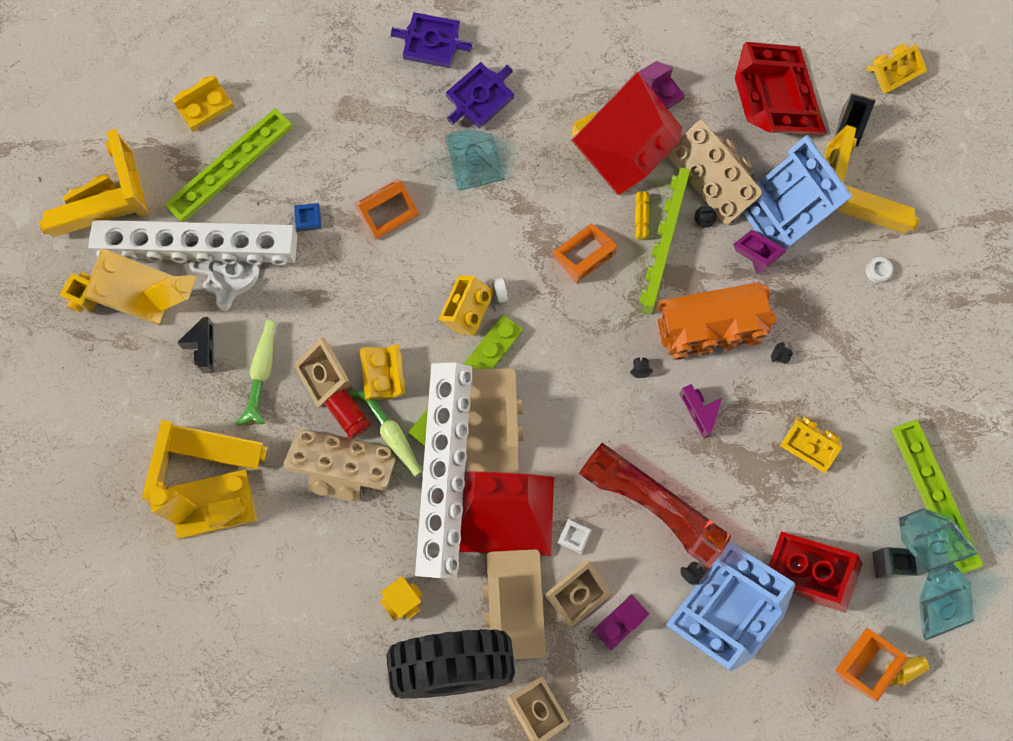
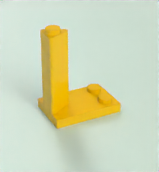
(864, 204)
(104, 206)
(136, 287)
(201, 445)
(184, 502)

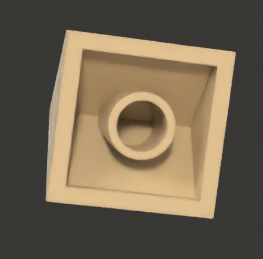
(322, 372)
(578, 594)
(538, 710)

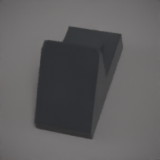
(201, 338)

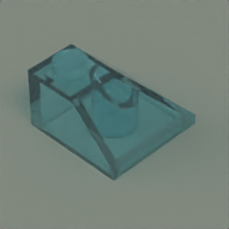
(473, 158)
(934, 539)
(945, 601)

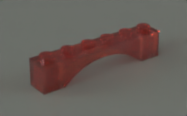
(696, 532)

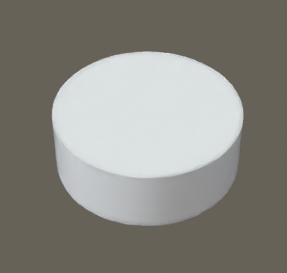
(879, 270)
(500, 293)

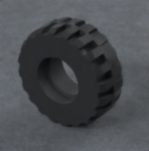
(450, 663)

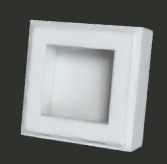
(574, 536)

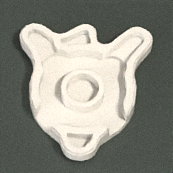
(226, 280)

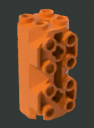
(715, 318)

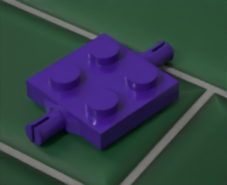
(431, 40)
(480, 95)

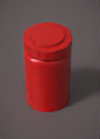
(347, 414)

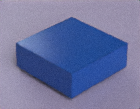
(307, 217)

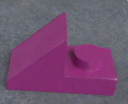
(659, 79)
(758, 250)
(702, 415)
(621, 622)

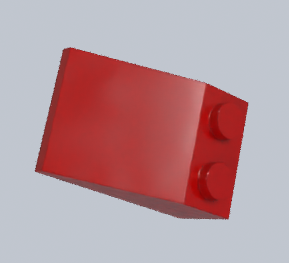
(818, 570)

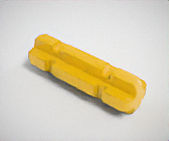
(642, 215)

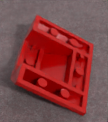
(777, 89)
(629, 135)
(507, 512)

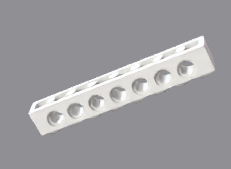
(106, 233)
(444, 471)

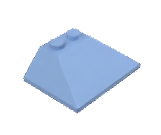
(797, 195)
(733, 608)

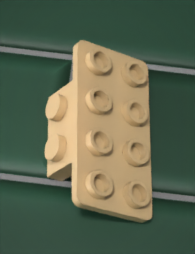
(716, 171)
(493, 422)
(339, 465)
(516, 600)

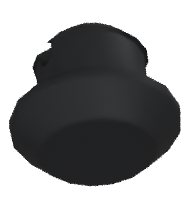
(705, 216)
(781, 353)
(641, 369)
(691, 573)

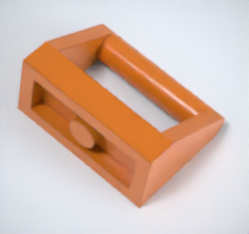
(380, 196)
(593, 261)
(861, 656)

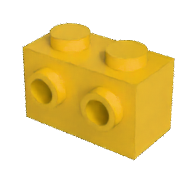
(466, 305)

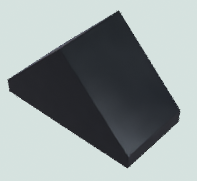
(856, 114)
(894, 563)

